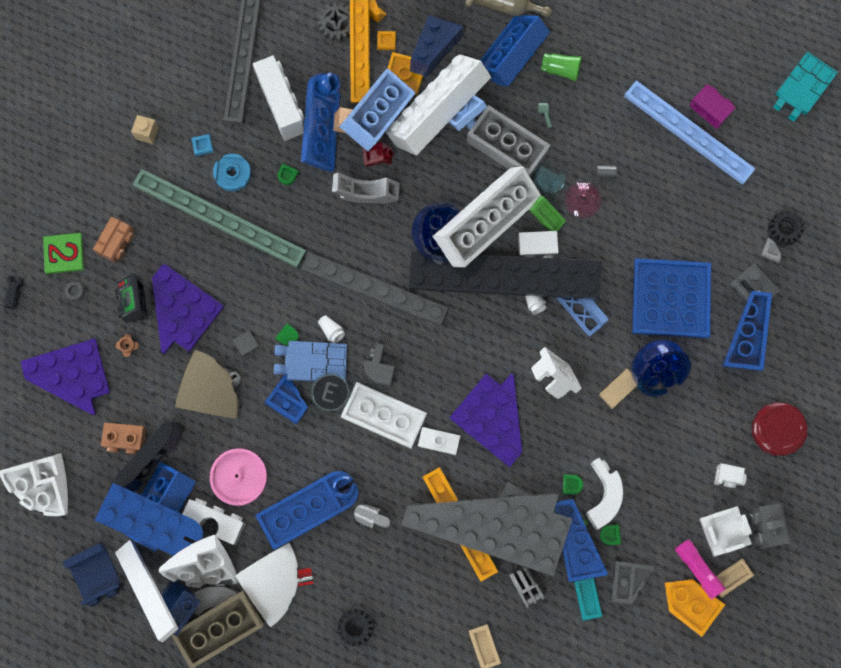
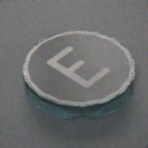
(330, 392)

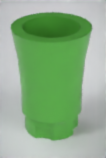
(562, 65)

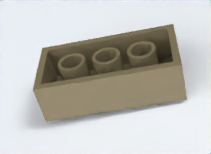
(218, 629)

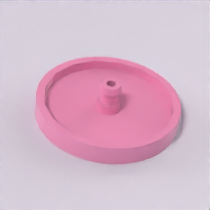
(238, 477)

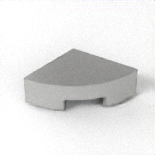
(771, 251)

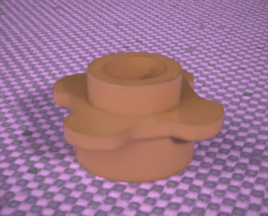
(121, 345)

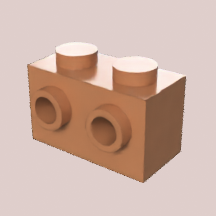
(123, 437)

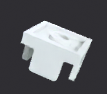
(560, 370)
(726, 531)

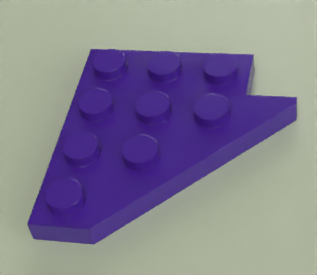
(181, 309)
(70, 374)
(492, 418)

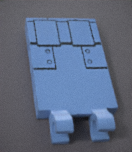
(310, 360)

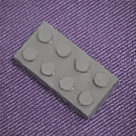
(507, 141)

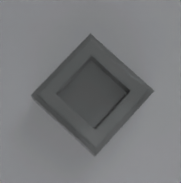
(245, 343)

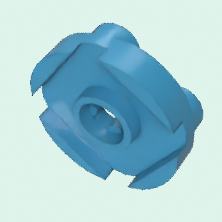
(229, 162)

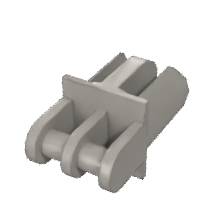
(370, 516)
(533, 598)

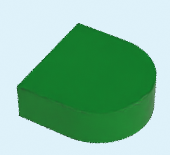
(287, 174)
(287, 334)
(572, 484)
(610, 535)

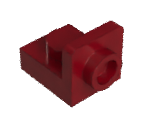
(378, 154)

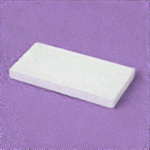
(384, 415)

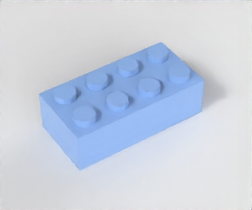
(377, 109)

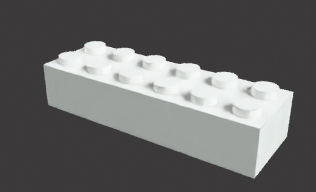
(438, 104)
(487, 217)

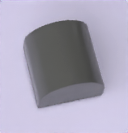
(605, 173)

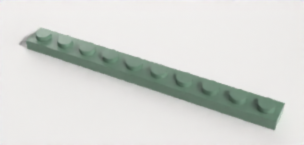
(220, 218)

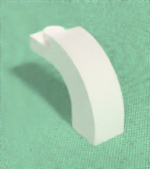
(612, 496)

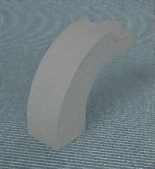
(363, 191)

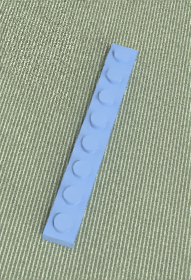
(689, 132)

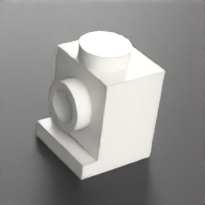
(730, 475)

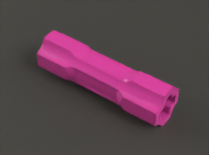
(708, 580)

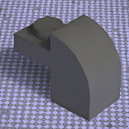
(375, 371)

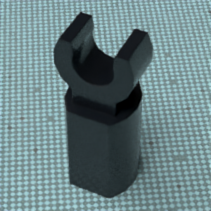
(12, 293)

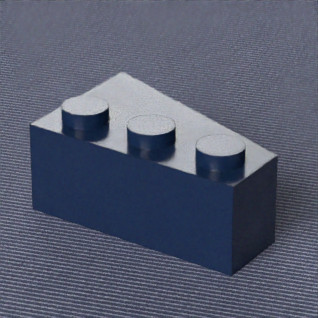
(434, 43)

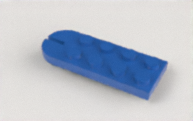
(318, 133)
(307, 508)
(147, 520)

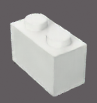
(538, 244)

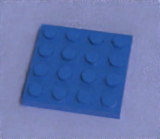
(671, 298)

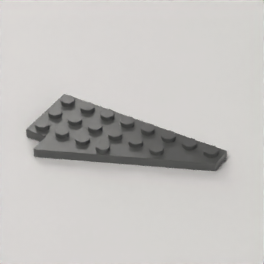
(505, 527)

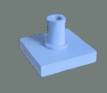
(467, 114)

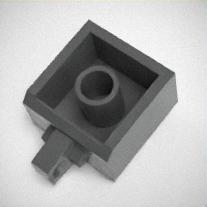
(769, 526)

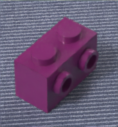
(712, 106)

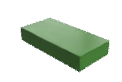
(547, 214)

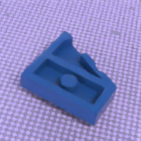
(287, 401)

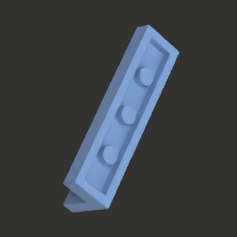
(589, 306)

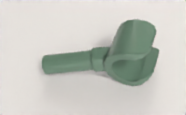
(544, 108)

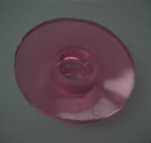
(579, 207)

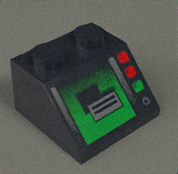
(131, 299)

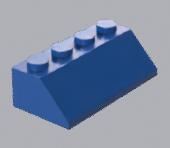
(514, 48)
(168, 489)

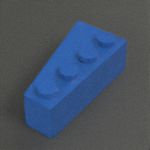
(750, 337)

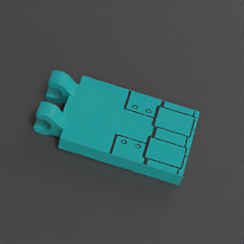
(804, 85)

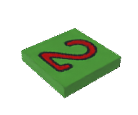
(63, 253)

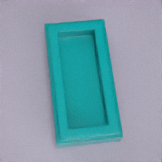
(588, 599)

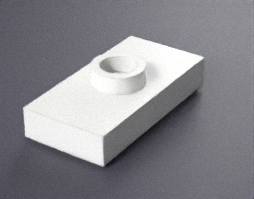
(438, 441)

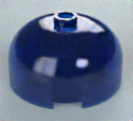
(431, 219)
(657, 364)

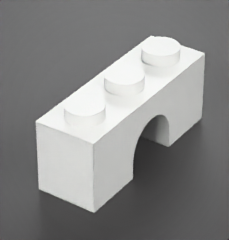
(229, 527)

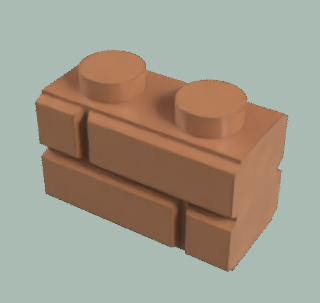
(114, 240)

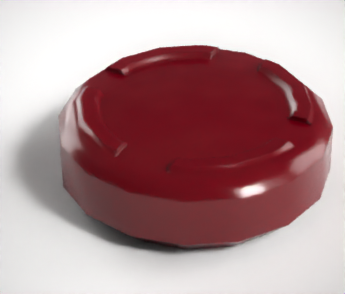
(779, 429)

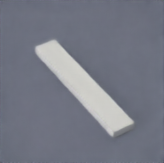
(146, 591)

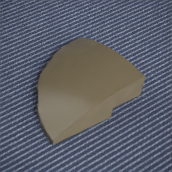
(207, 388)

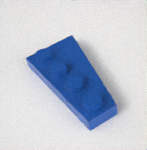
(579, 550)

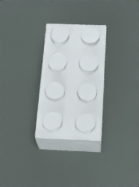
(280, 97)

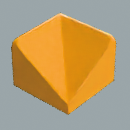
(375, 12)

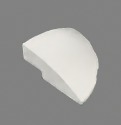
(39, 485)
(200, 564)
(271, 583)

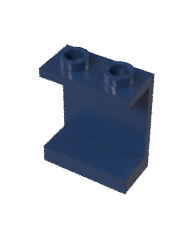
(94, 574)
(180, 603)

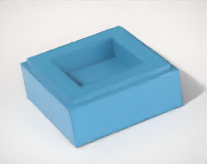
(202, 145)

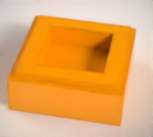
(386, 40)

